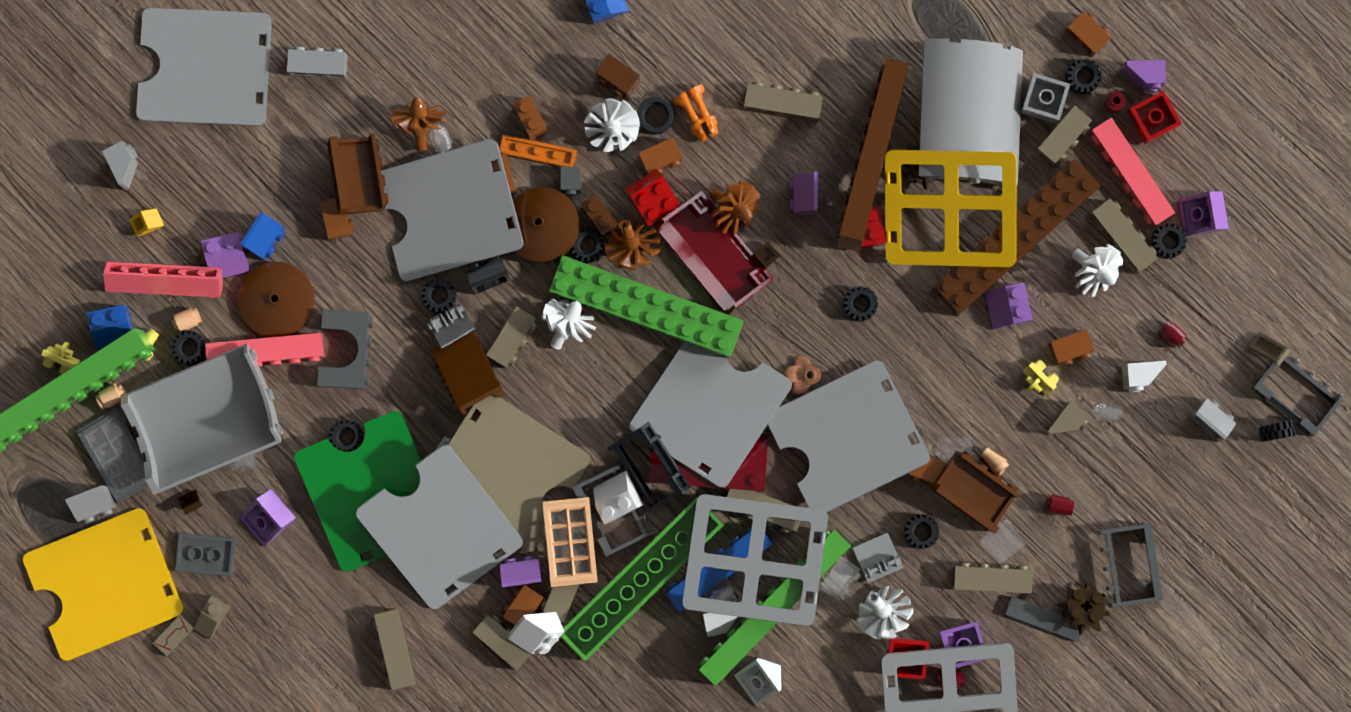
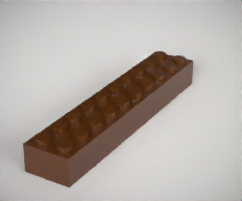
(871, 154)
(1033, 223)

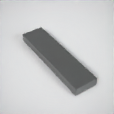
(1041, 618)

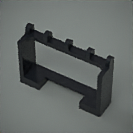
(649, 437)

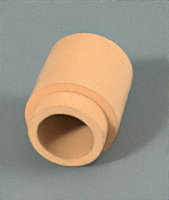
(186, 319)
(110, 396)

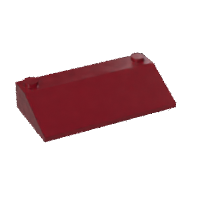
(715, 259)
(749, 476)

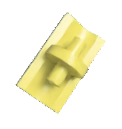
(61, 355)
(1038, 379)

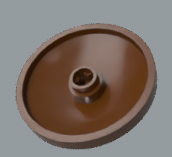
(558, 227)
(294, 301)

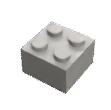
(1045, 98)

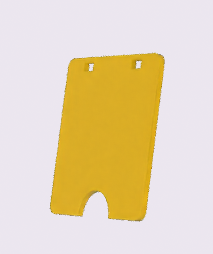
(105, 582)

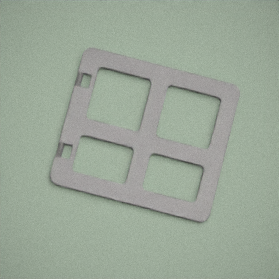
(753, 565)

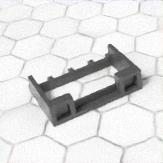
(1301, 422)
(595, 525)
(1148, 540)

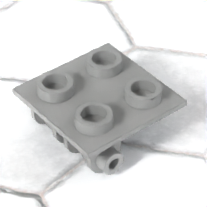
(452, 326)
(877, 557)

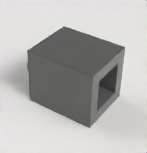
(570, 180)

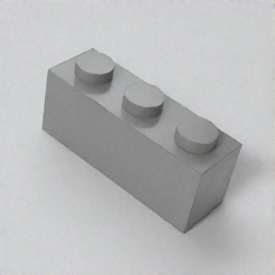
(317, 62)

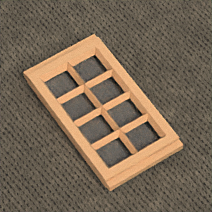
(570, 542)

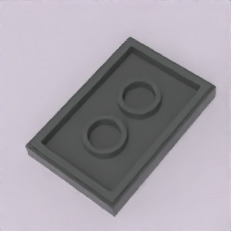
(205, 554)

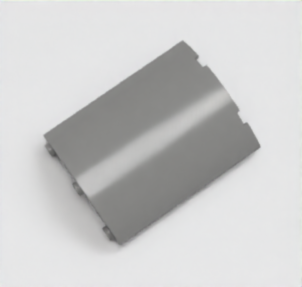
(970, 104)
(202, 418)

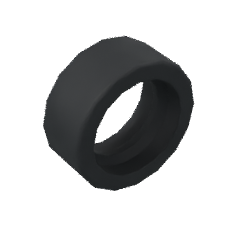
(655, 101)

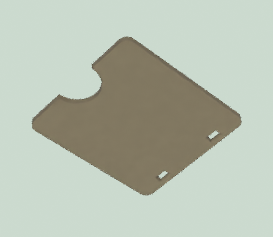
(516, 462)

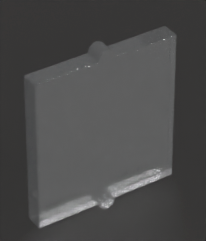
(949, 445)
(1004, 542)

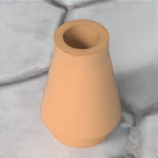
(994, 461)

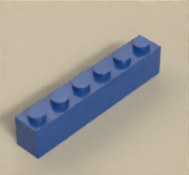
(710, 576)

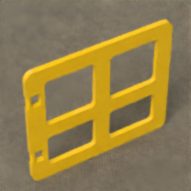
(951, 203)

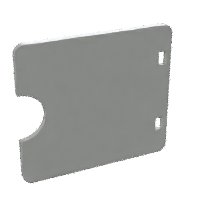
(206, 67)
(452, 210)
(711, 410)
(850, 436)
(441, 529)

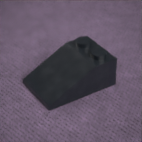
(487, 275)

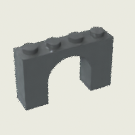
(354, 375)

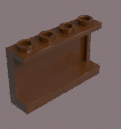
(357, 175)
(466, 372)
(974, 490)

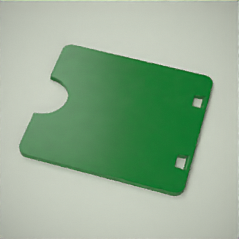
(346, 480)

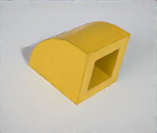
(146, 222)

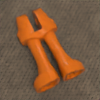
(705, 120)

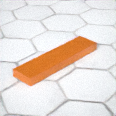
(537, 151)

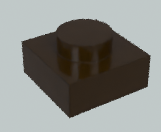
(766, 255)
(190, 501)

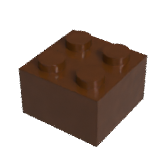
(617, 77)

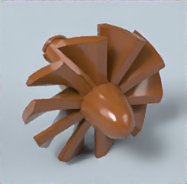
(418, 120)
(737, 205)
(627, 247)

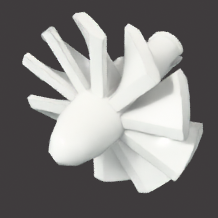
(619, 124)
(1098, 268)
(566, 320)
(879, 616)

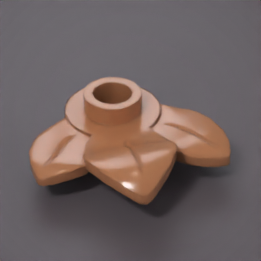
(799, 375)

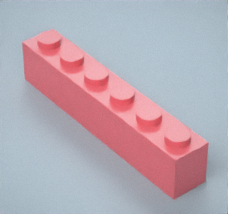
(1132, 172)
(163, 279)
(276, 349)

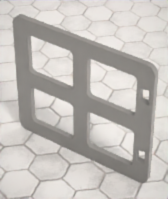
(950, 701)

